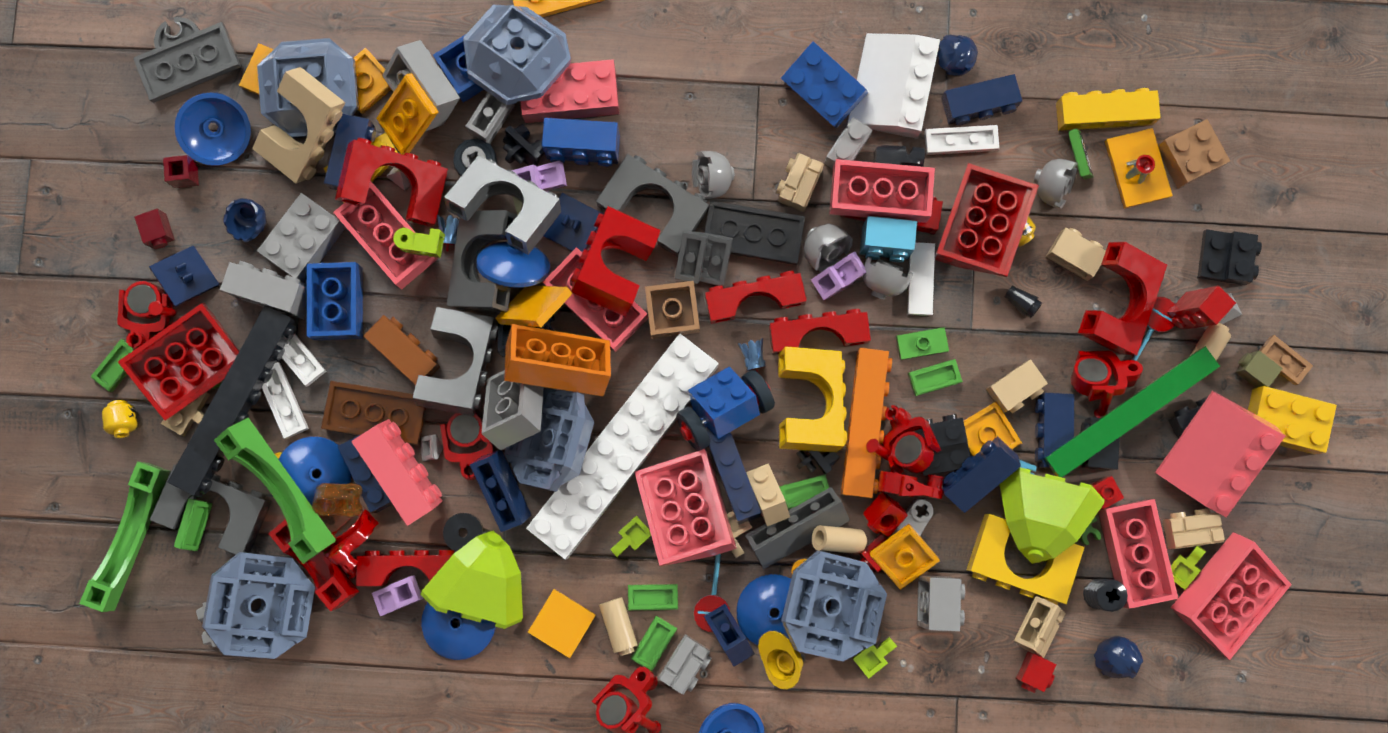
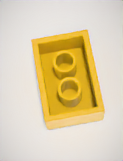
(1301, 419)

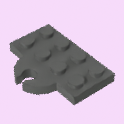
(185, 58)

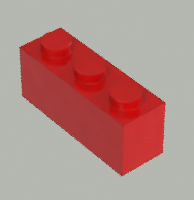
(1201, 308)

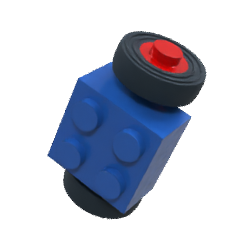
(723, 405)

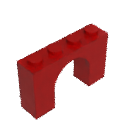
(425, 178)
(594, 279)
(1144, 280)

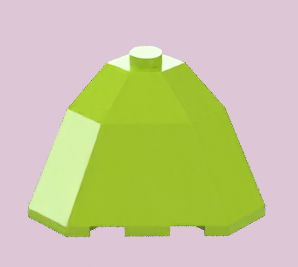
(1047, 512)
(479, 583)

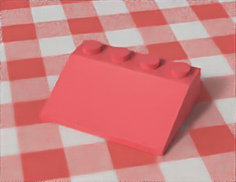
(1220, 453)
(685, 509)
(1231, 595)

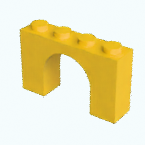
(825, 371)
(988, 561)

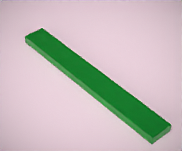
(1131, 412)

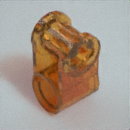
(338, 499)

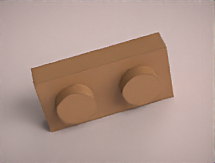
(1293, 364)

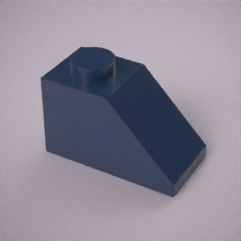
(729, 635)

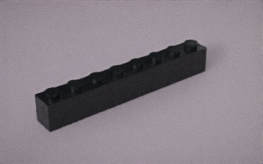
(233, 400)

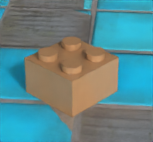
(1193, 154)
(672, 309)

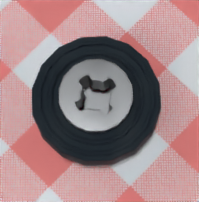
(471, 148)

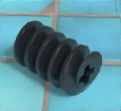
(1115, 596)

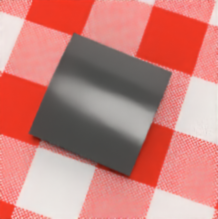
(703, 258)

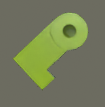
(419, 243)

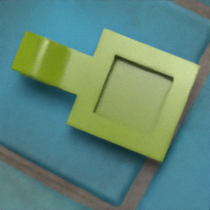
(633, 535)
(1184, 569)
(872, 658)

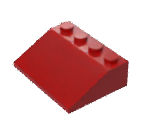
(986, 221)
(181, 361)

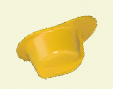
(780, 659)

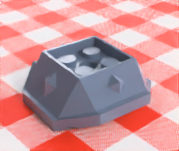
(321, 60)
(509, 72)
(559, 448)
(854, 610)
(283, 613)

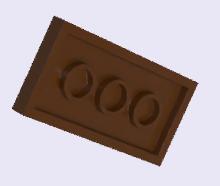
(360, 408)

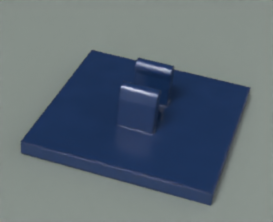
(573, 224)
(184, 275)

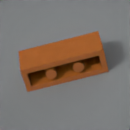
(402, 349)

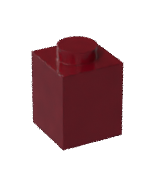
(180, 171)
(154, 228)

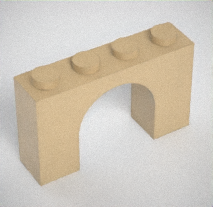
(321, 111)

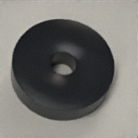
(455, 524)

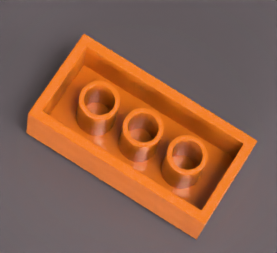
(557, 360)

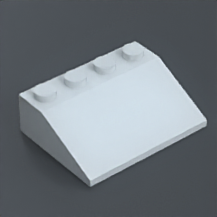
(898, 82)

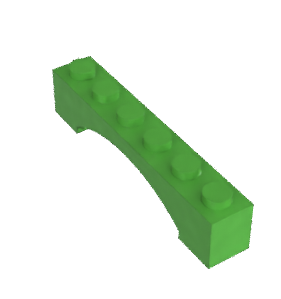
(247, 446)
(110, 579)

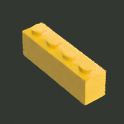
(1108, 109)

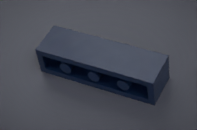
(734, 477)

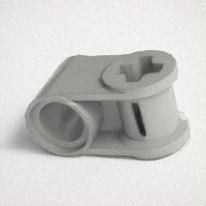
(919, 522)

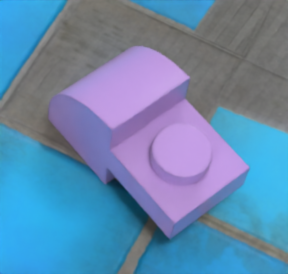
(545, 176)
(839, 276)
(397, 595)

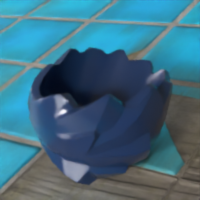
(957, 54)
(244, 219)
(1118, 657)

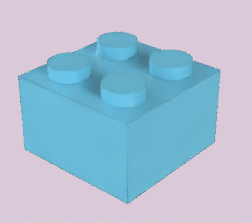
(888, 238)

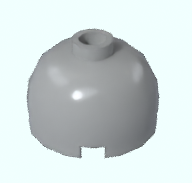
(712, 174)
(1055, 181)
(825, 245)
(885, 278)

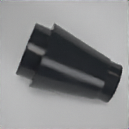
(1023, 301)

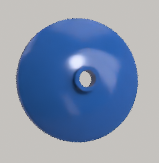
(211, 146)
(512, 267)
(310, 454)
(757, 601)
(454, 642)
(732, 719)

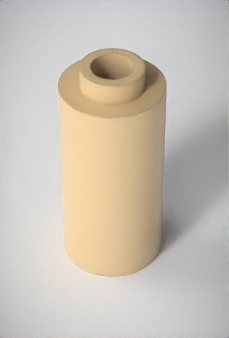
(1215, 340)
(839, 539)
(618, 626)

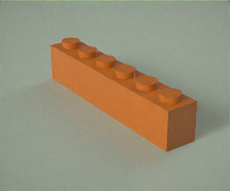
(865, 422)

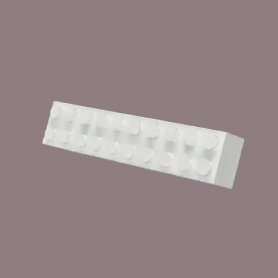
(622, 447)

